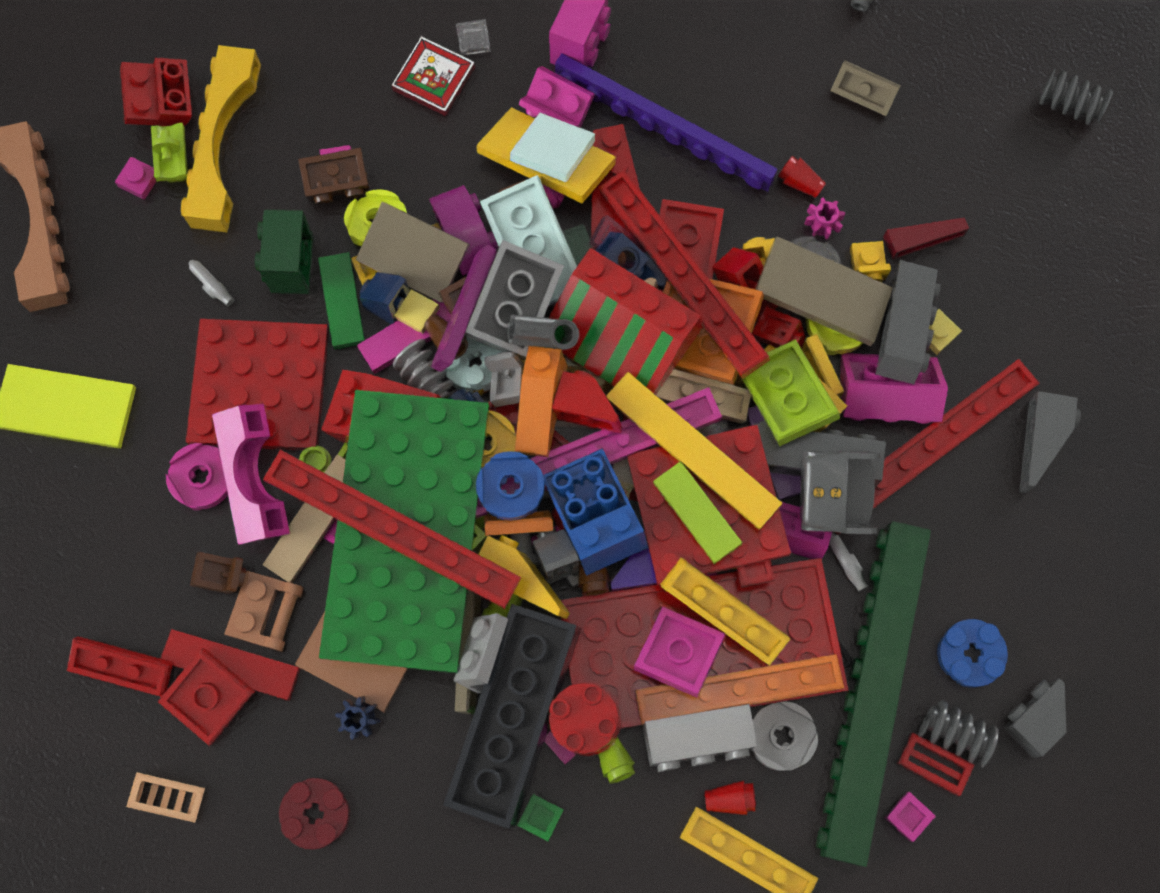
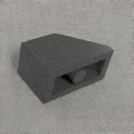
(556, 555)

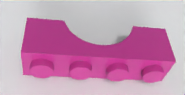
(240, 438)

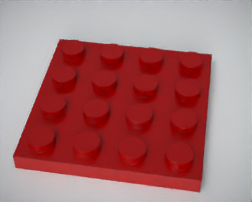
(260, 365)
(669, 537)

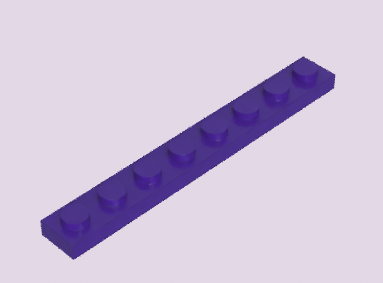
(673, 127)

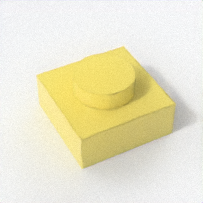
(944, 332)

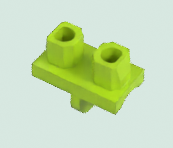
(169, 153)

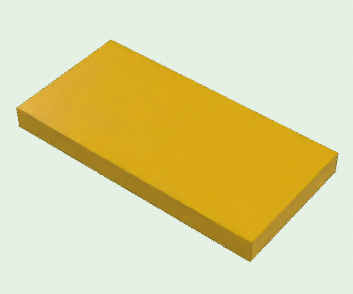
(506, 134)

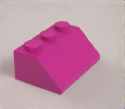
(887, 398)

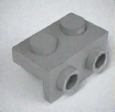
(480, 651)

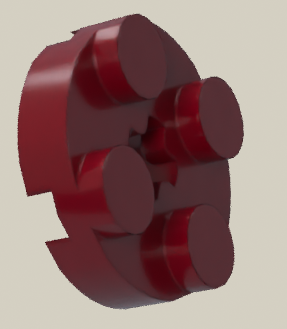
(296, 824)

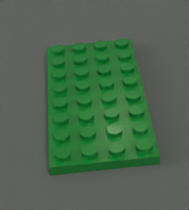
(424, 464)

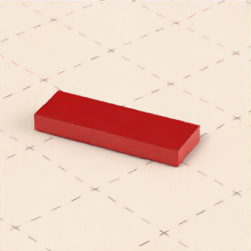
(119, 666)

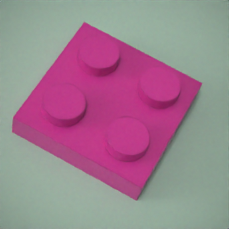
(679, 652)

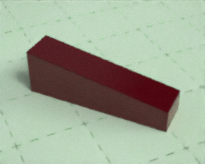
(918, 237)

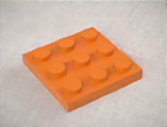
(703, 355)

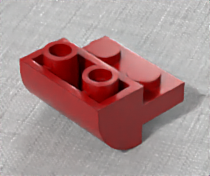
(156, 92)

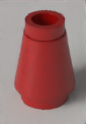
(800, 176)
(732, 798)

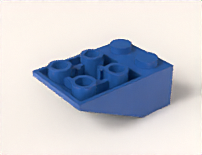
(595, 511)

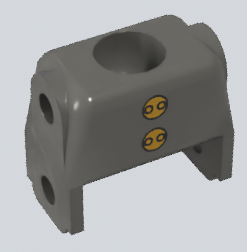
(837, 491)

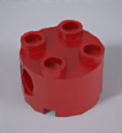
(585, 719)

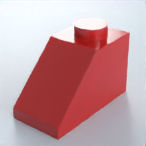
(741, 269)
(584, 403)

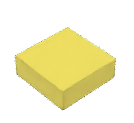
(416, 310)

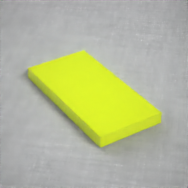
(65, 406)

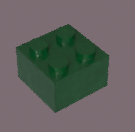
(285, 251)

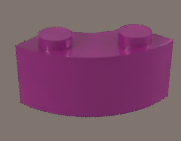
(459, 217)

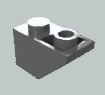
(1041, 720)

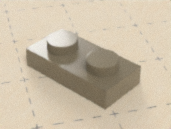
(865, 88)

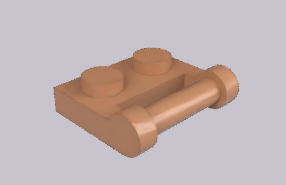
(254, 607)

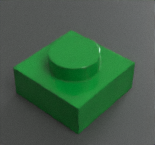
(540, 817)

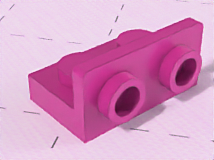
(557, 98)

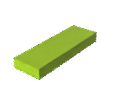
(697, 512)

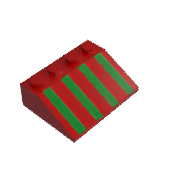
(623, 324)

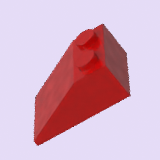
(340, 410)

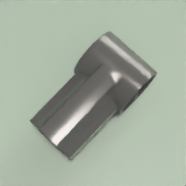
(540, 332)

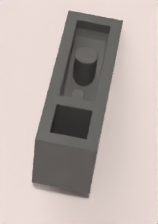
(1048, 427)

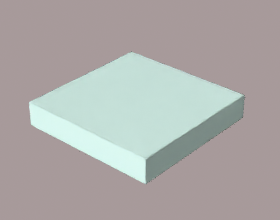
(552, 147)

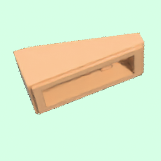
(137, 788)

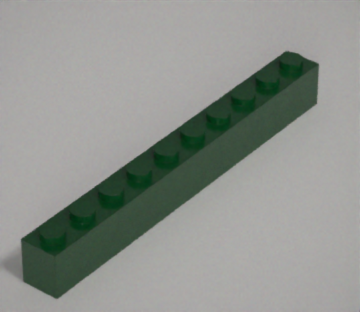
(875, 694)

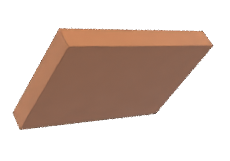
(357, 679)

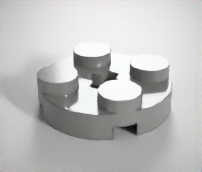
(801, 730)

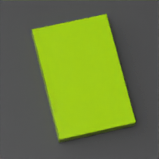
(790, 394)

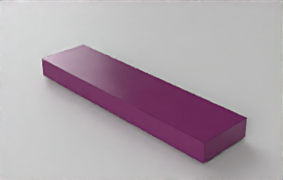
(464, 308)

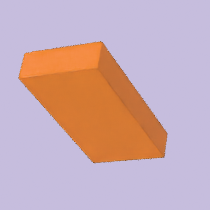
(536, 522)

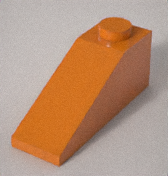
(538, 390)

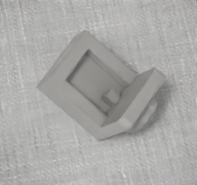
(505, 378)

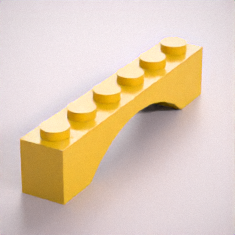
(233, 81)

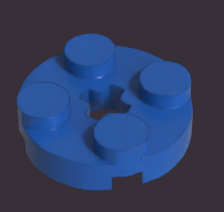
(498, 501)
(961, 668)

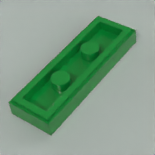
(341, 300)

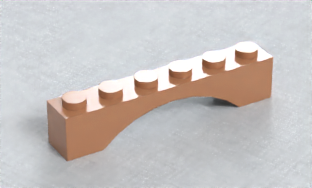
(39, 272)

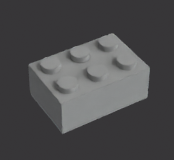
(514, 286)
(699, 737)

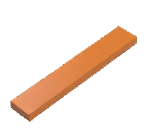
(743, 688)

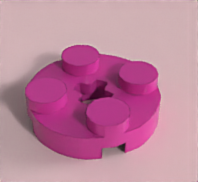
(182, 472)

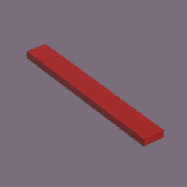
(684, 274)
(955, 428)
(392, 529)

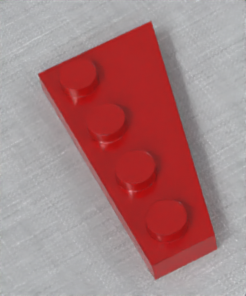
(613, 141)

